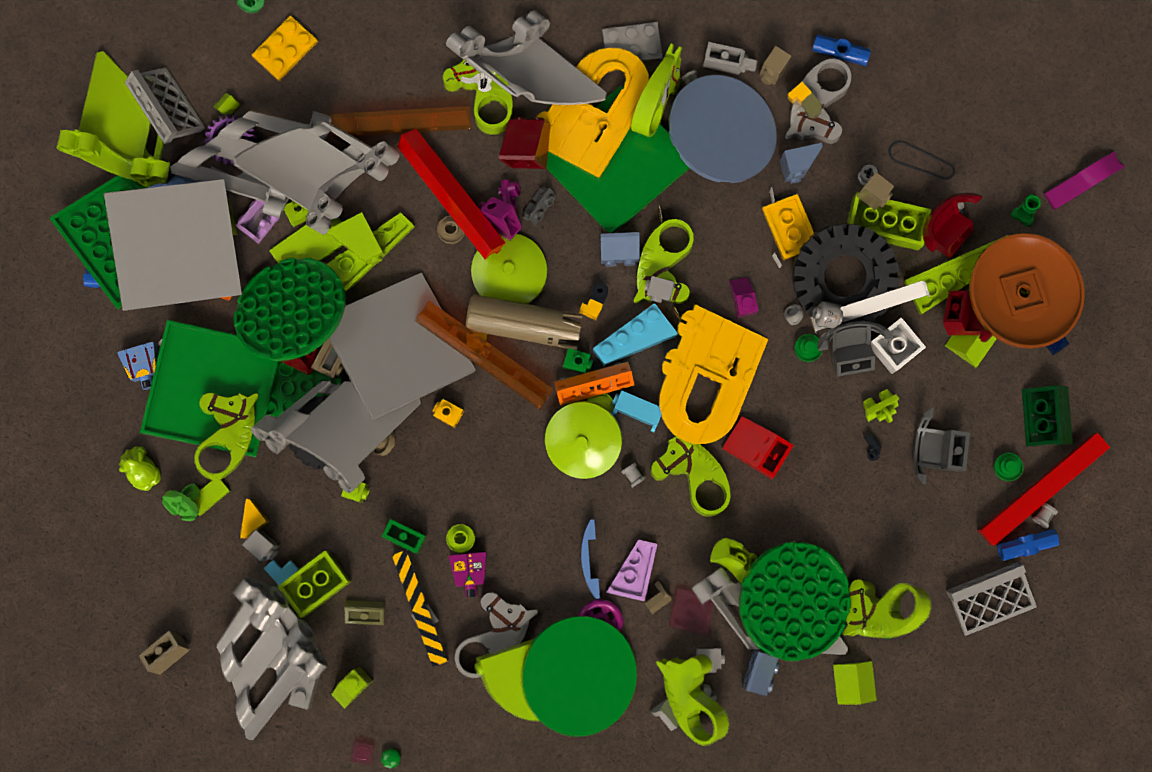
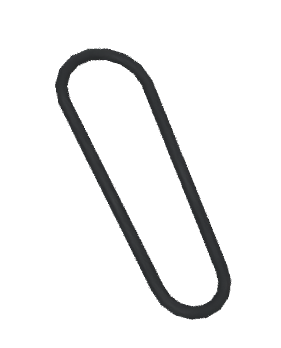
(935, 175)

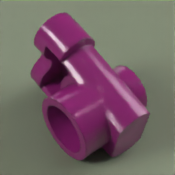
(509, 191)

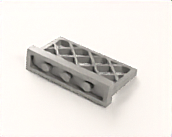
(154, 108)
(987, 582)

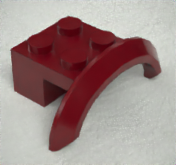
(946, 227)
(961, 318)

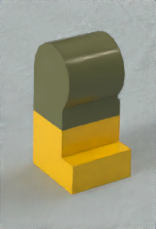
(806, 100)

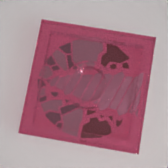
(690, 613)

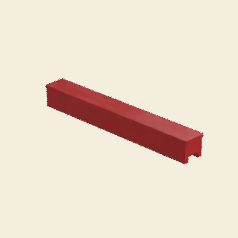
(450, 194)
(1043, 489)

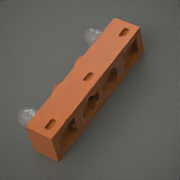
(594, 383)

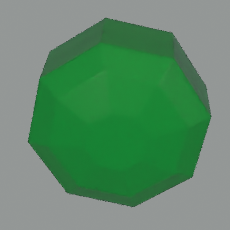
(391, 758)

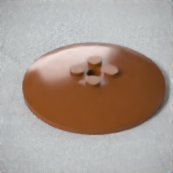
(1052, 287)

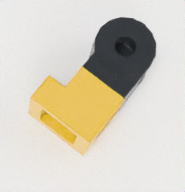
(596, 302)

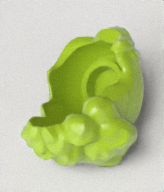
(139, 469)

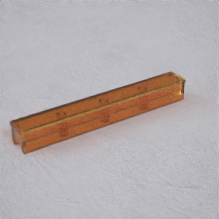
(402, 121)
(484, 355)

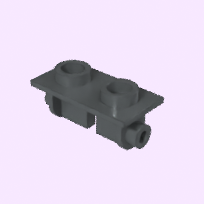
(535, 213)

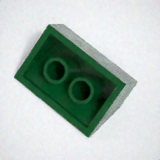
(1047, 416)

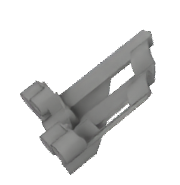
(230, 144)
(283, 645)

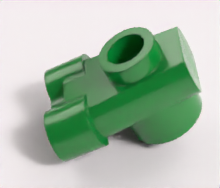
(1024, 212)

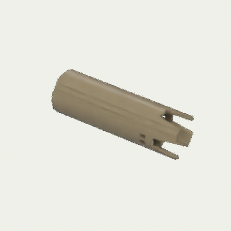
(521, 321)

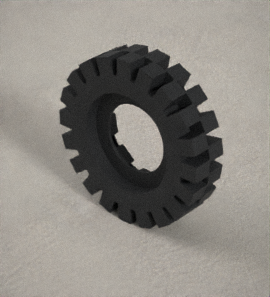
(844, 240)

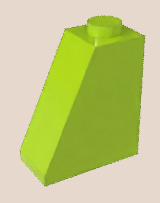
(358, 238)
(351, 686)

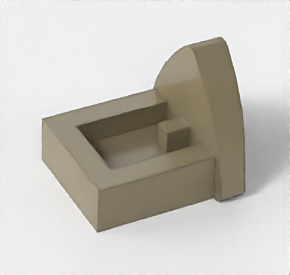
(659, 600)

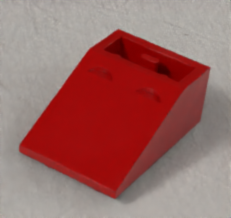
(757, 447)

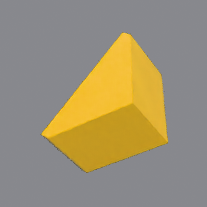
(252, 519)

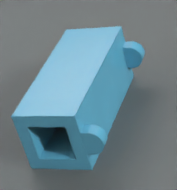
(637, 409)

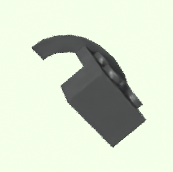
(852, 346)
(939, 449)

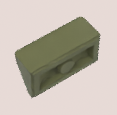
(364, 612)

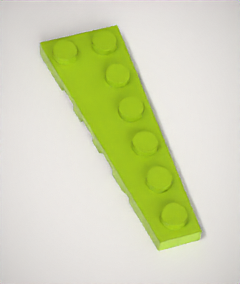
(352, 269)

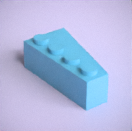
(637, 335)

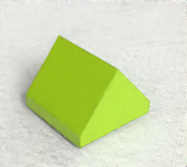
(227, 105)

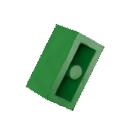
(404, 536)

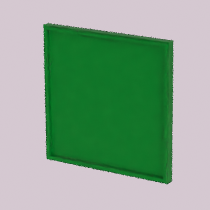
(631, 179)
(199, 363)

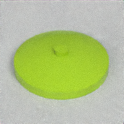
(513, 273)
(583, 439)

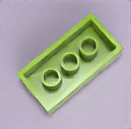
(896, 221)

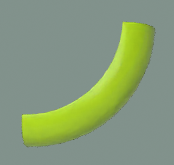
(733, 557)

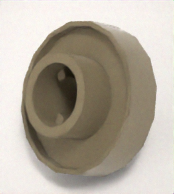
(449, 231)
(386, 445)

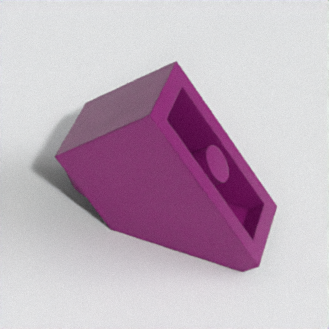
(743, 297)

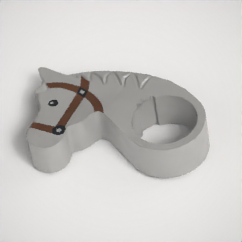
(819, 127)
(508, 624)

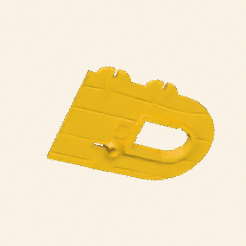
(578, 126)
(710, 349)

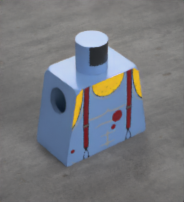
(140, 363)

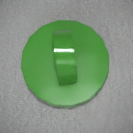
(182, 502)

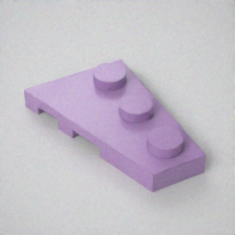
(635, 573)

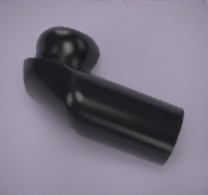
(874, 447)

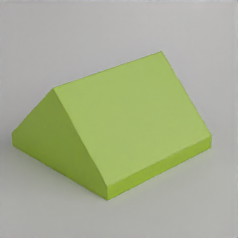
(970, 347)
(854, 683)

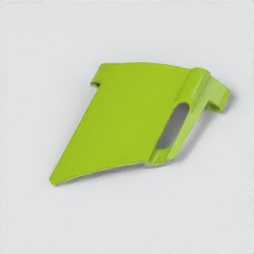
(115, 129)

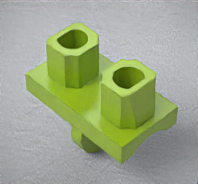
(882, 410)

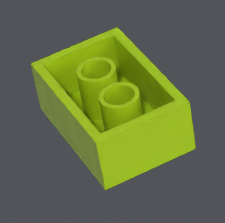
(314, 584)

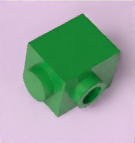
(577, 361)

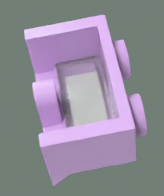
(255, 223)

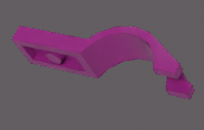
(1083, 180)

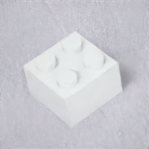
(898, 350)

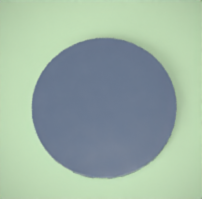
(722, 129)

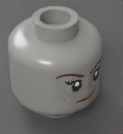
(828, 315)

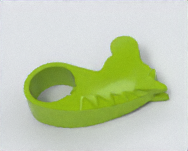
(686, 698)

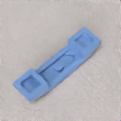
(589, 534)

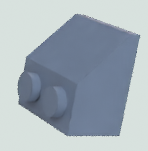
(798, 161)
(619, 248)
(760, 673)

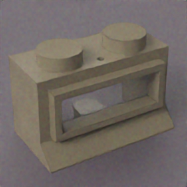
(328, 362)

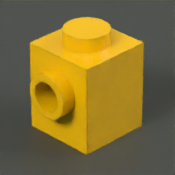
(447, 413)

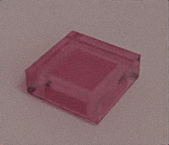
(362, 753)

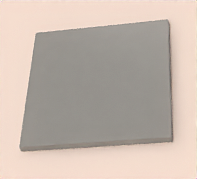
(172, 244)
(390, 353)

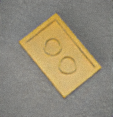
(284, 48)
(788, 225)

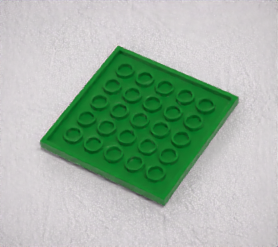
(88, 234)

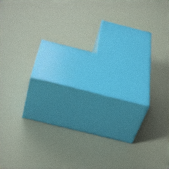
(281, 574)

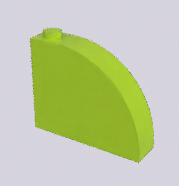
(502, 678)

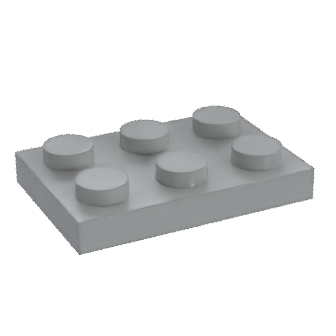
(639, 39)

